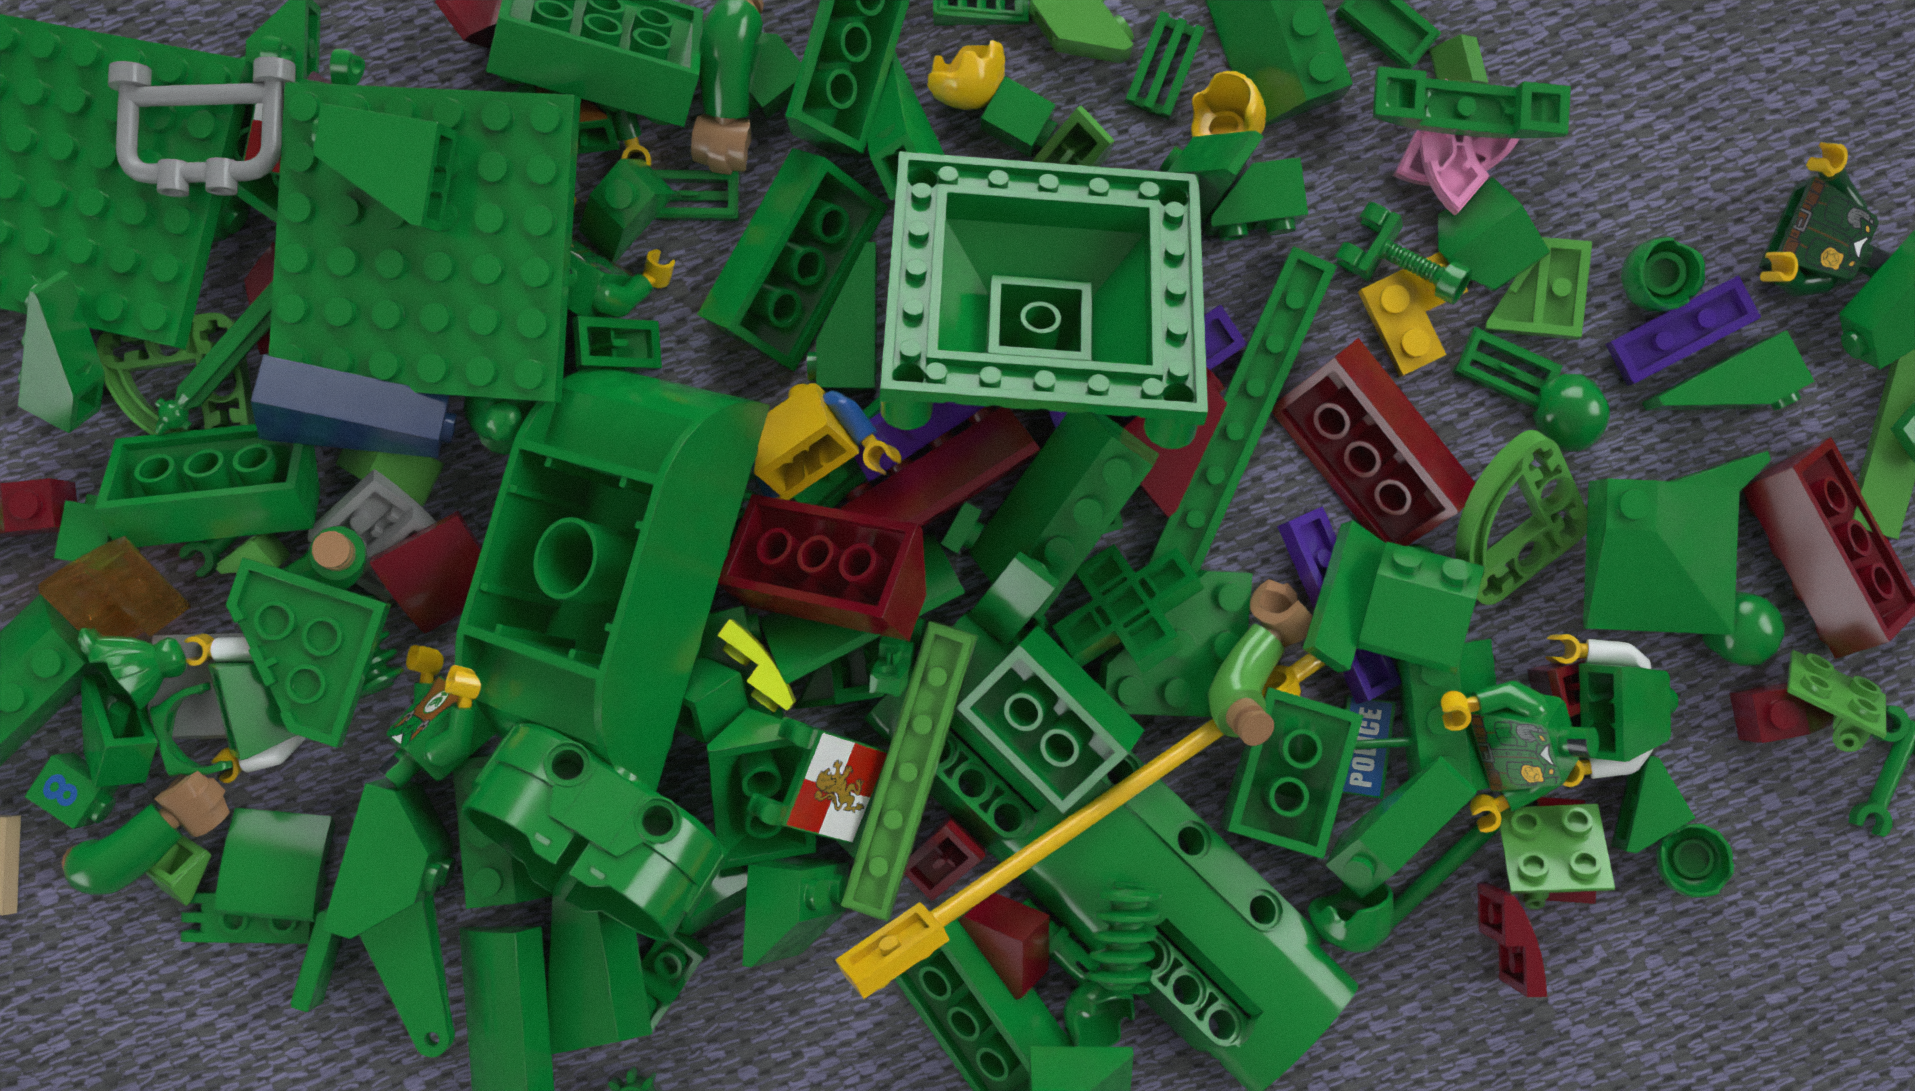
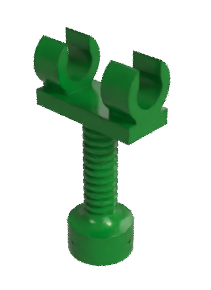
(1448, 280)

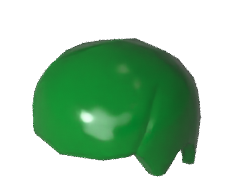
(1572, 412)
(1756, 632)
(1695, 861)
(1095, 1014)

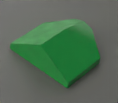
(1491, 236)

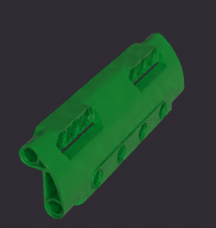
(1263, 965)

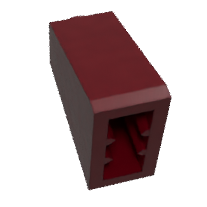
(1175, 467)

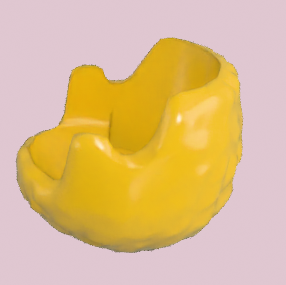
(970, 77)
(1228, 106)

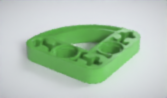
(135, 406)
(1544, 528)

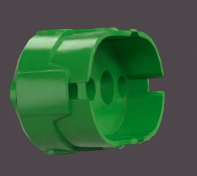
(627, 844)

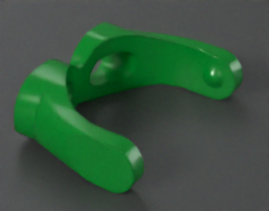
(163, 721)

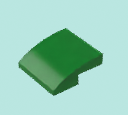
(274, 865)

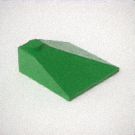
(1661, 556)

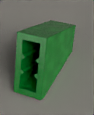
(391, 158)
(1881, 316)

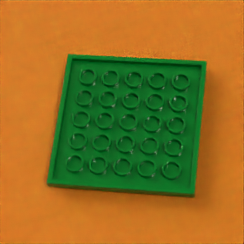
(69, 202)
(419, 306)

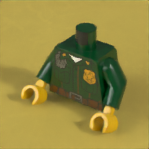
(1823, 231)

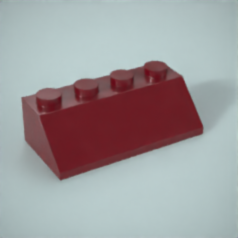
(1374, 447)
(950, 472)
(1835, 564)
(828, 566)

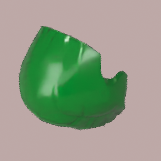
(1354, 922)

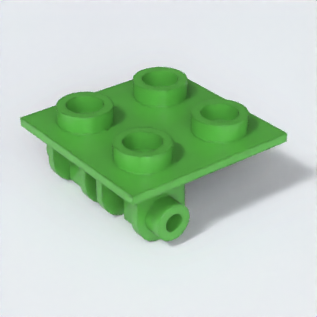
(1854, 701)
(1555, 851)

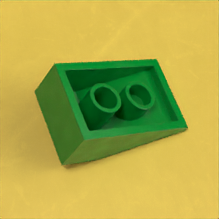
(1295, 778)

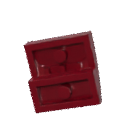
(431, 571)
(1519, 952)

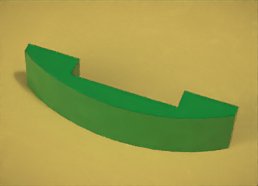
(1470, 108)

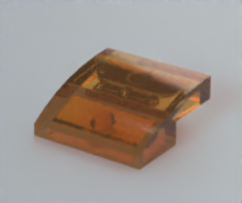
(114, 592)

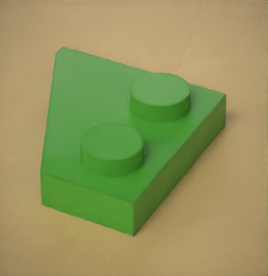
(1548, 295)

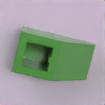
(1083, 28)

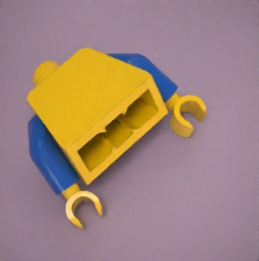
(811, 438)

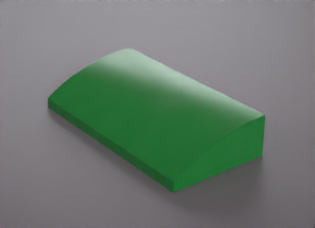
(807, 645)
(506, 1008)

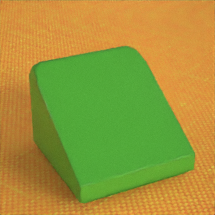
(259, 547)
(180, 870)

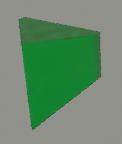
(842, 679)

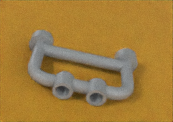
(220, 174)

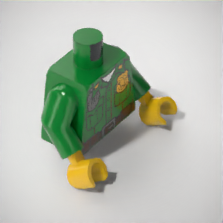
(605, 288)
(1521, 742)

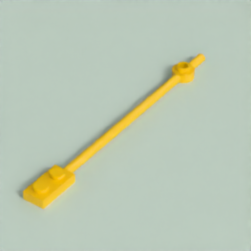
(920, 932)

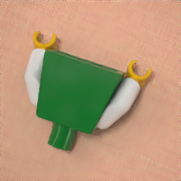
(1622, 701)
(247, 707)

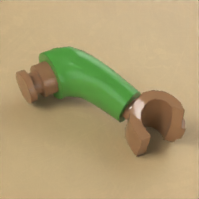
(1237, 687)

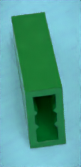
(592, 978)

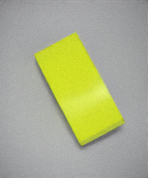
(766, 678)

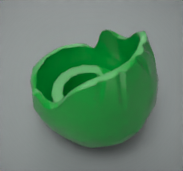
(1662, 274)

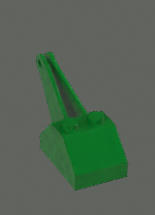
(386, 897)

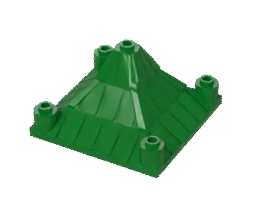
(1046, 292)

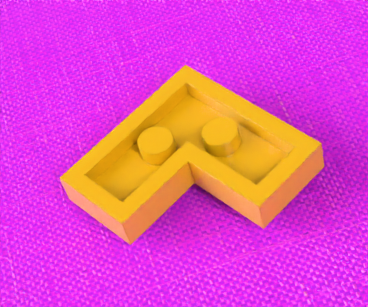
(1400, 317)

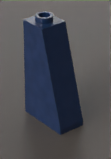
(347, 410)

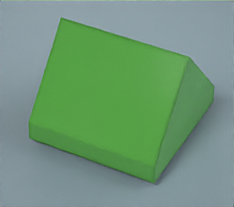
(1459, 60)

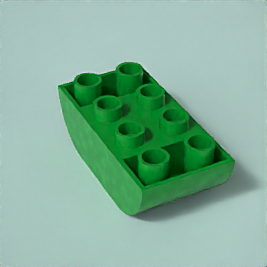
(607, 560)

